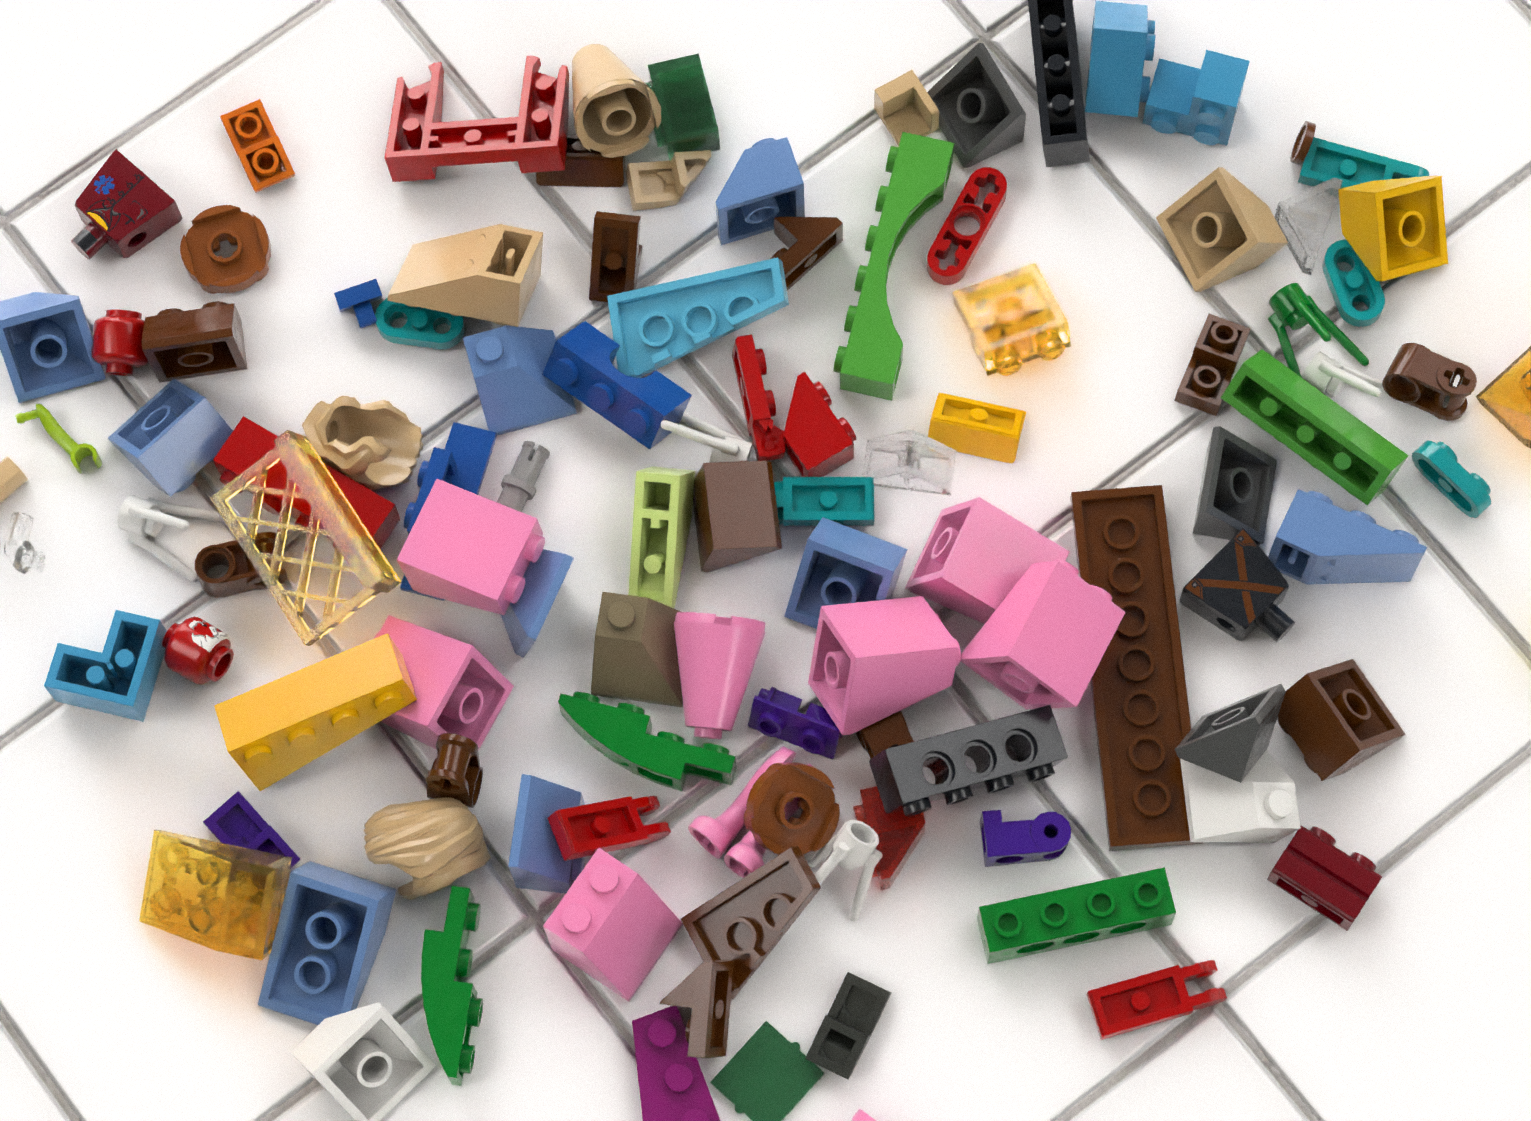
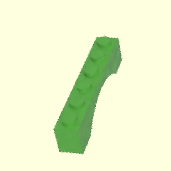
(916, 185)

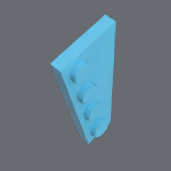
(686, 314)

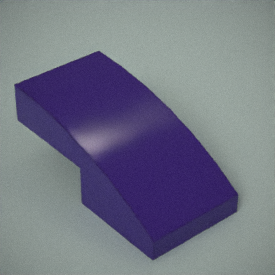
(242, 826)

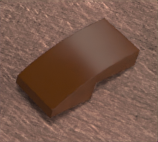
(1212, 364)

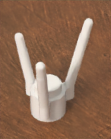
(1330, 376)
(725, 446)
(147, 518)
(850, 849)

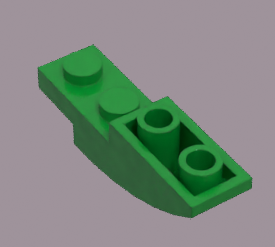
(626, 739)
(448, 1003)

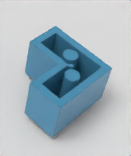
(1118, 47)
(1196, 99)
(119, 677)

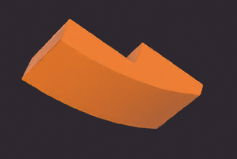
(257, 145)

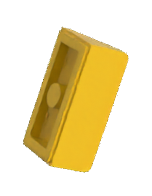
(977, 427)

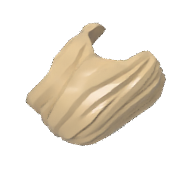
(365, 441)
(427, 840)

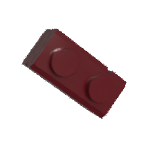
(1325, 876)

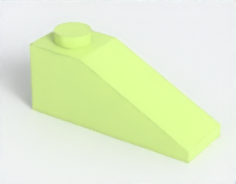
(660, 532)

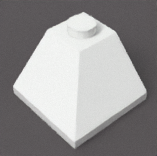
(1251, 811)
(364, 1061)

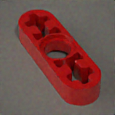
(963, 207)

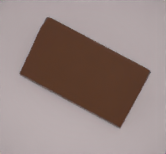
(585, 168)

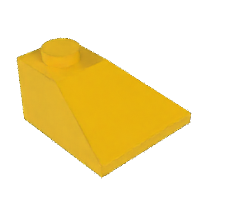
(1395, 225)

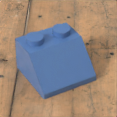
(758, 190)
(172, 437)
(842, 569)
(534, 852)

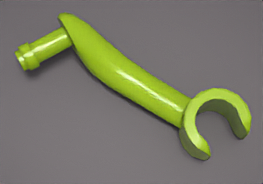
(59, 435)

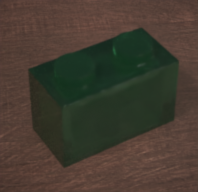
(685, 105)

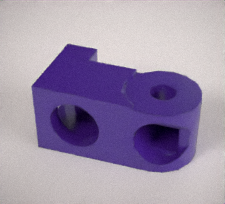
(1023, 840)

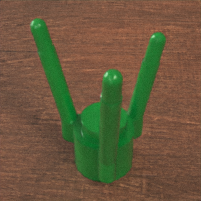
(1296, 310)

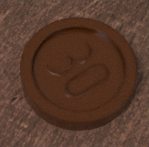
(1303, 142)

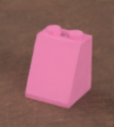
(470, 549)
(977, 558)
(1045, 637)
(879, 659)
(452, 685)
(612, 925)

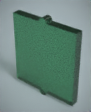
(767, 1076)

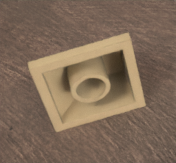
(1220, 230)

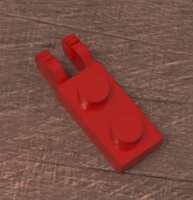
(606, 826)
(1151, 999)

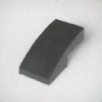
(848, 1025)

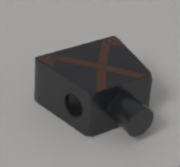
(1240, 591)

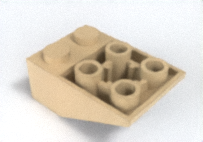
(473, 274)

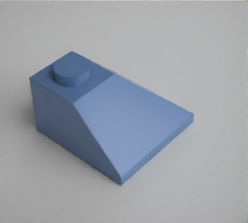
(46, 344)
(510, 380)
(541, 587)

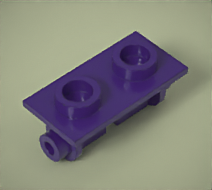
(777, 716)

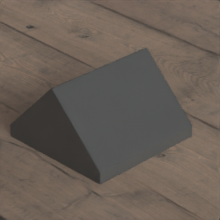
(978, 108)
(1234, 488)
(1235, 735)

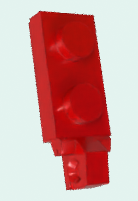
(756, 402)

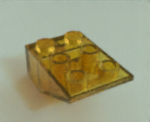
(215, 893)

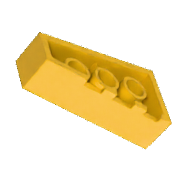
(314, 709)

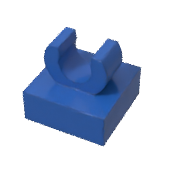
(359, 299)

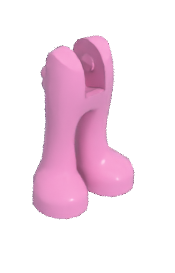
(718, 833)

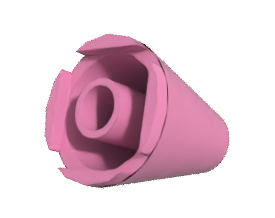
(715, 668)

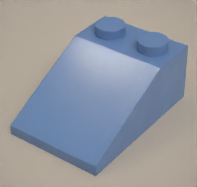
(325, 942)

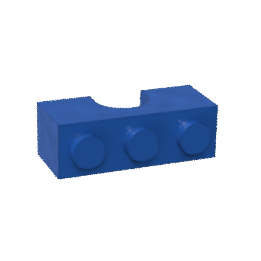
(637, 406)

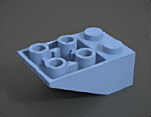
(1341, 547)

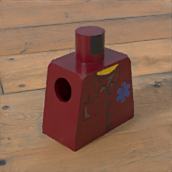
(122, 210)

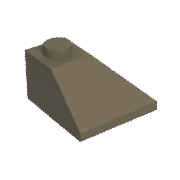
(636, 651)

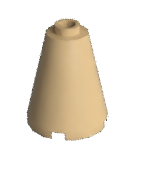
(611, 103)

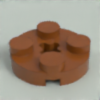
(232, 273)
(768, 799)

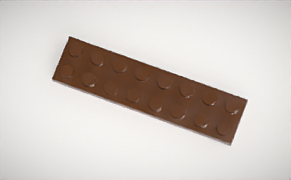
(1141, 677)

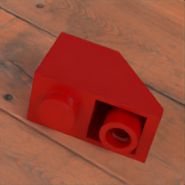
(813, 434)

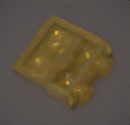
(1013, 320)

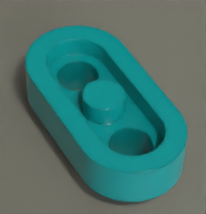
(1352, 285)
(419, 326)
(1440, 467)

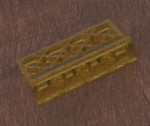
(337, 517)

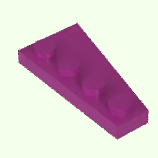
(667, 1077)

